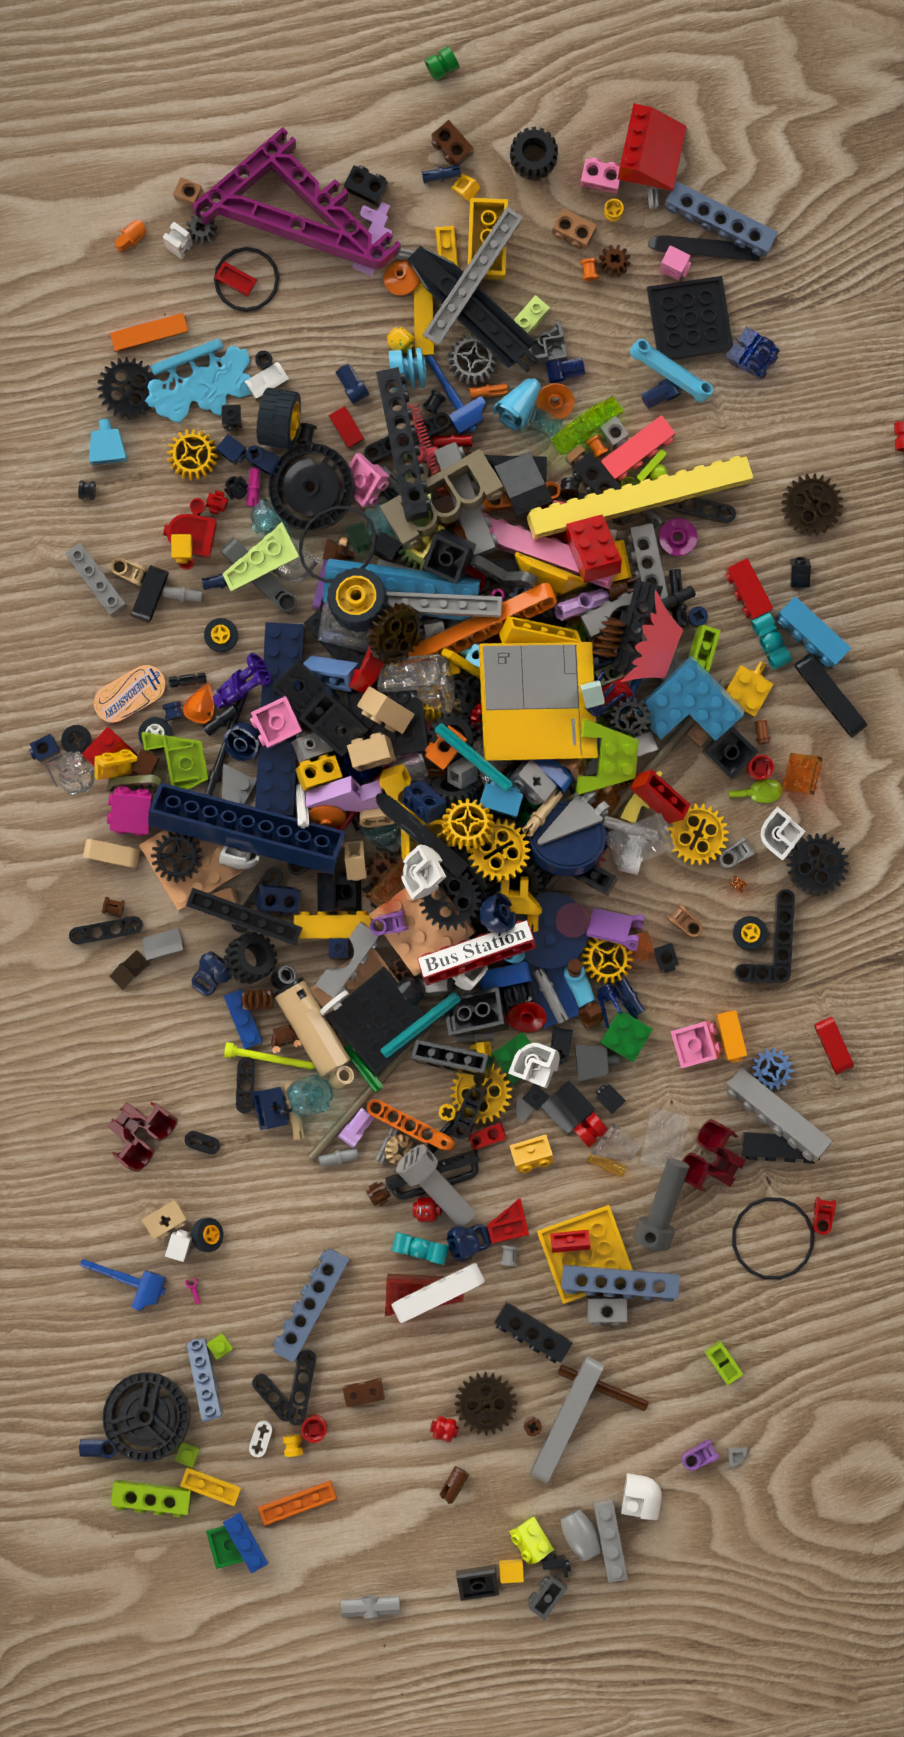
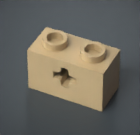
(355, 860)
(172, 1210)

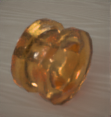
(738, 883)

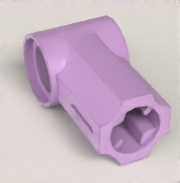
(353, 1131)

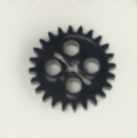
(131, 371)
(832, 873)
(466, 892)

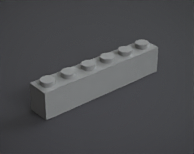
(473, 521)
(778, 1115)

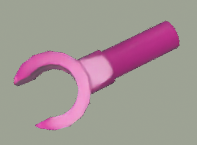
(194, 1290)

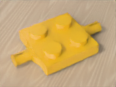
(749, 688)

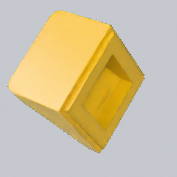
(466, 187)

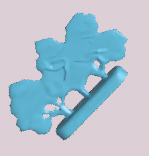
(205, 385)

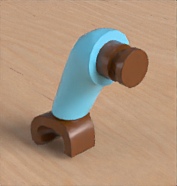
(580, 986)

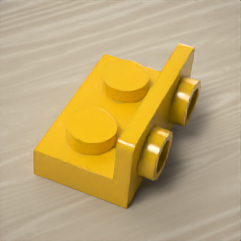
(114, 764)
(532, 1154)

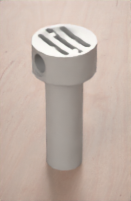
(420, 1168)

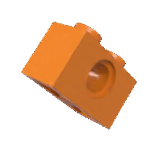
(440, 758)

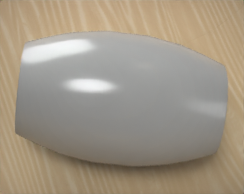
(580, 1535)

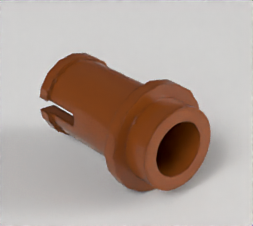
(762, 732)

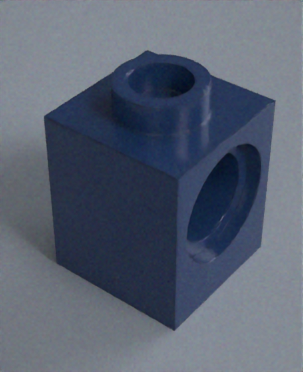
(232, 450)
(53, 748)
(338, 948)

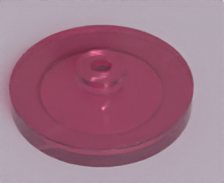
(572, 920)

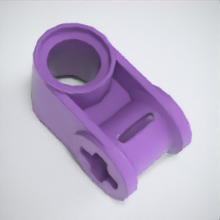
(393, 923)
(701, 1455)

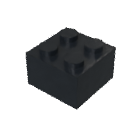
(449, 556)

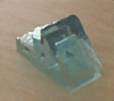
(543, 422)

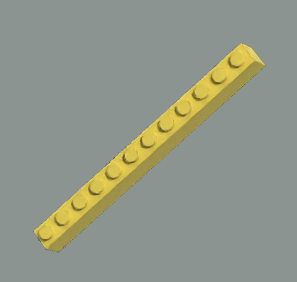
(641, 497)

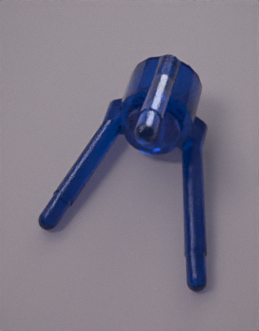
(599, 710)
(609, 993)

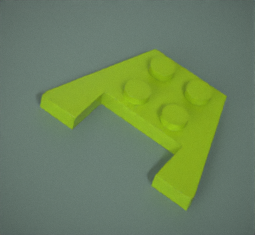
(183, 757)
(616, 757)

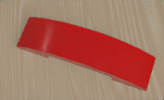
(367, 674)

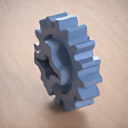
(780, 1066)

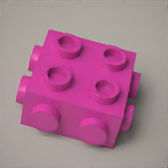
(129, 811)

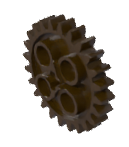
(796, 511)
(395, 633)
(472, 1391)

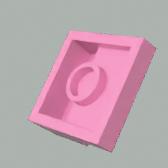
(369, 481)
(275, 722)
(696, 1043)

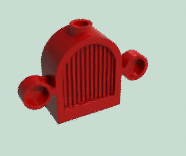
(199, 527)

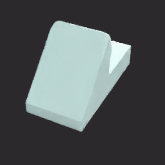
(592, 694)

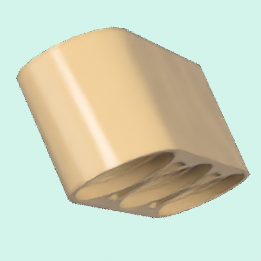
(111, 853)

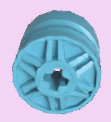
(412, 367)

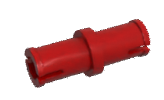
(461, 440)

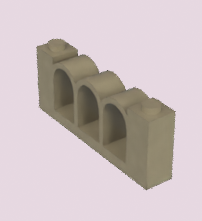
(482, 473)

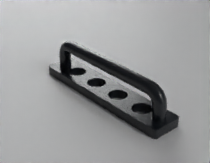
(454, 1162)

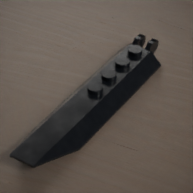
(480, 315)

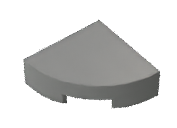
(523, 1110)
(736, 1456)

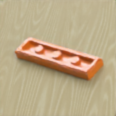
(149, 332)
(297, 1503)

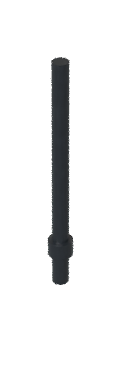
(215, 775)

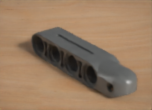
(267, 584)

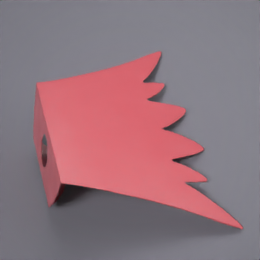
(659, 647)

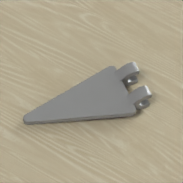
(575, 817)

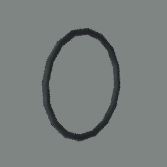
(275, 284)

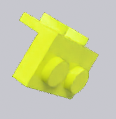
(531, 1541)

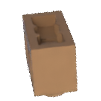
(576, 225)

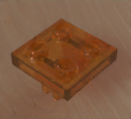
(802, 773)

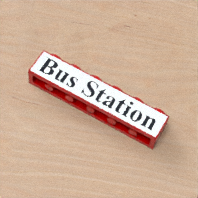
(475, 953)

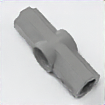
(370, 1606)

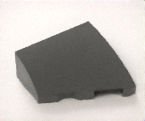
(549, 346)

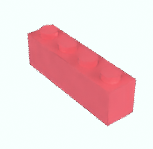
(638, 448)

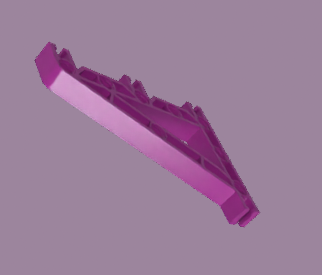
(330, 239)

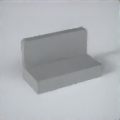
(163, 944)

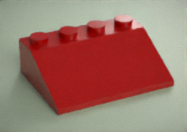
(652, 148)

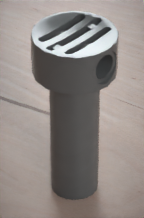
(655, 1229)

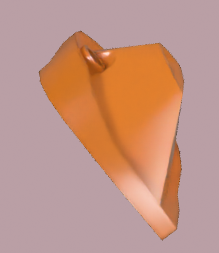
(199, 705)

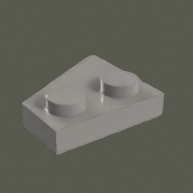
(236, 785)

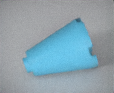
(517, 404)

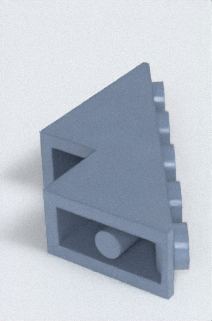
(204, 1380)

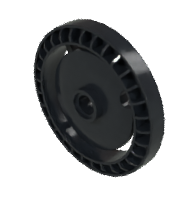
(326, 486)
(161, 1417)

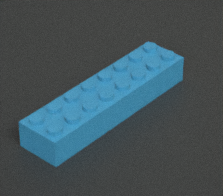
(408, 581)

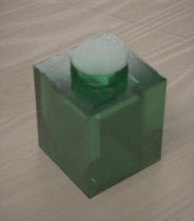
(358, 537)

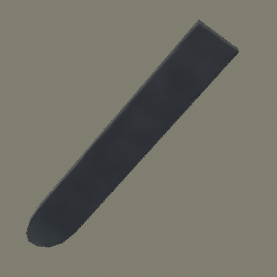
(703, 247)
(420, 833)

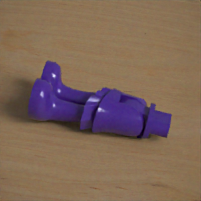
(237, 687)

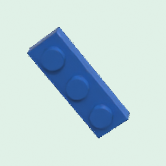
(243, 1020)
(245, 1542)

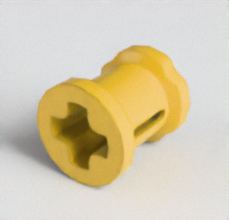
(441, 1110)

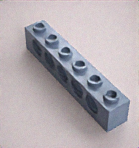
(715, 210)
(670, 1281)
(291, 1350)

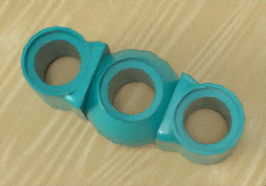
(771, 641)
(420, 1248)

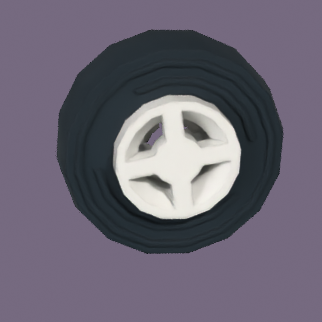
(154, 725)

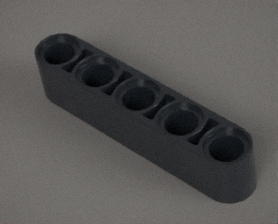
(430, 422)
(830, 695)

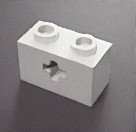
(179, 1245)

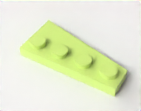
(266, 556)

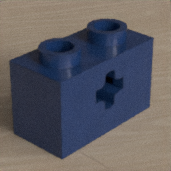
(263, 1101)

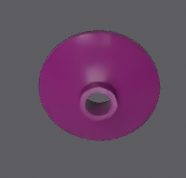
(679, 527)

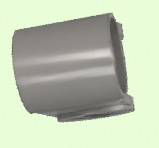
(738, 853)

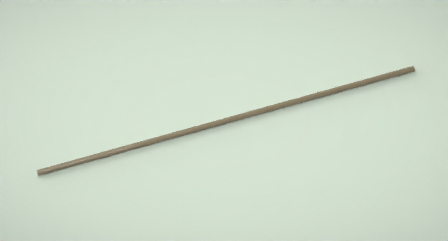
(385, 1072)

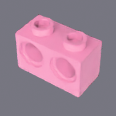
(600, 180)

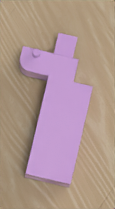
(377, 229)

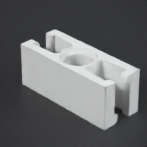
(178, 240)

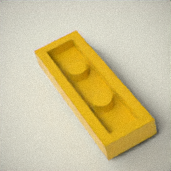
(210, 1486)

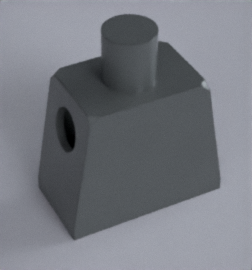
(593, 1061)

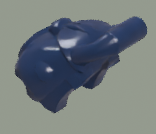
(211, 971)
(465, 1243)

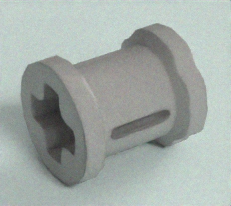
(509, 1255)

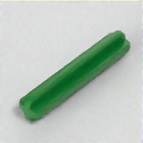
(364, 1070)

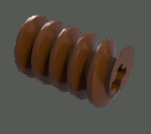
(610, 636)

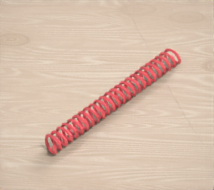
(424, 446)

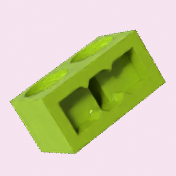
(723, 1362)

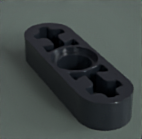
(238, 1090)
(260, 1389)

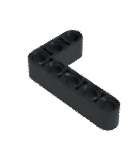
(777, 945)

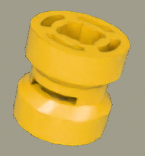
(613, 206)
(292, 1445)

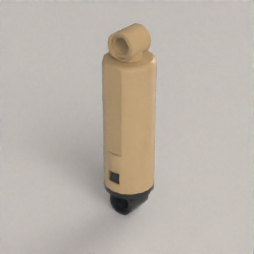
(311, 1027)

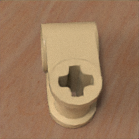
(130, 571)

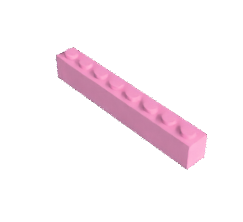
(547, 550)

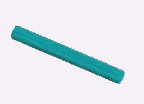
(471, 755)
(420, 1025)

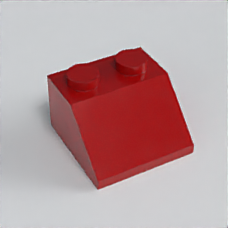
(106, 742)

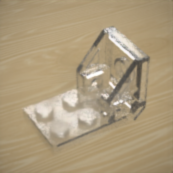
(423, 673)

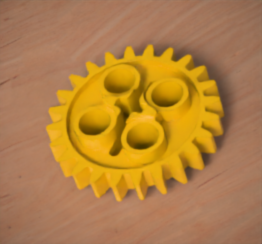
(713, 842)
(508, 865)
(495, 1103)

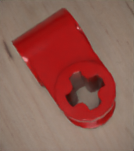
(824, 1214)

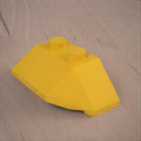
(560, 580)

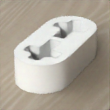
(256, 1436)

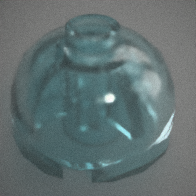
(265, 517)
(381, 834)

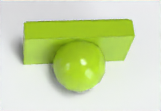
(653, 468)

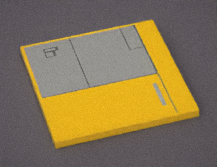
(535, 700)

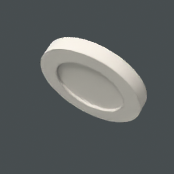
(335, 1003)

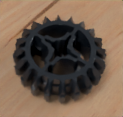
(176, 874)

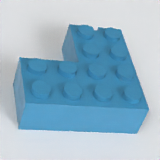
(695, 693)

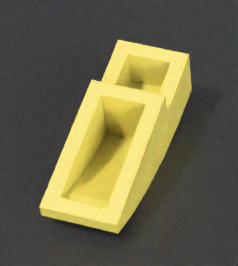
(633, 807)

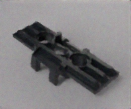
(643, 594)

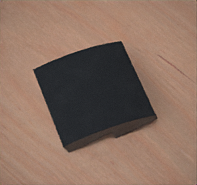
(568, 1107)

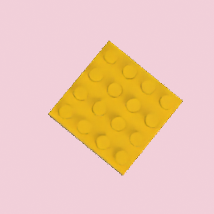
(605, 1252)

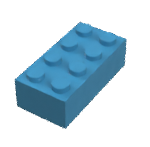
(812, 633)
(500, 802)

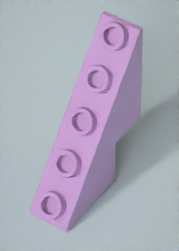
(345, 795)

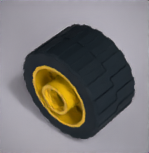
(278, 418)
(356, 599)

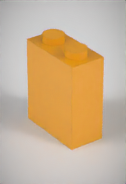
(730, 1036)

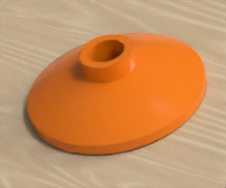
(404, 284)
(559, 408)
(327, 815)

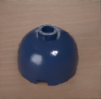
(242, 741)
(496, 914)

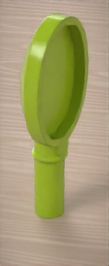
(761, 791)

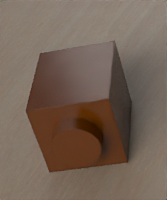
(145, 763)

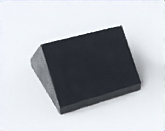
(477, 1582)

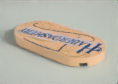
(129, 694)

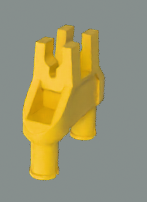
(523, 901)

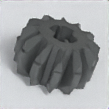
(198, 235)

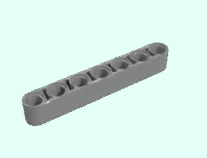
(566, 1419)

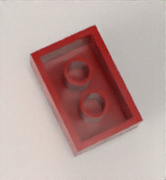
(593, 548)

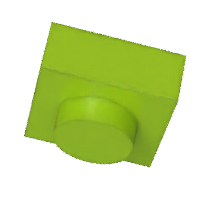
(219, 1346)
(187, 1454)

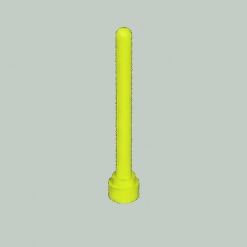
(233, 1051)

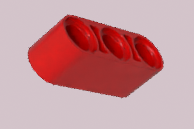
(834, 1045)

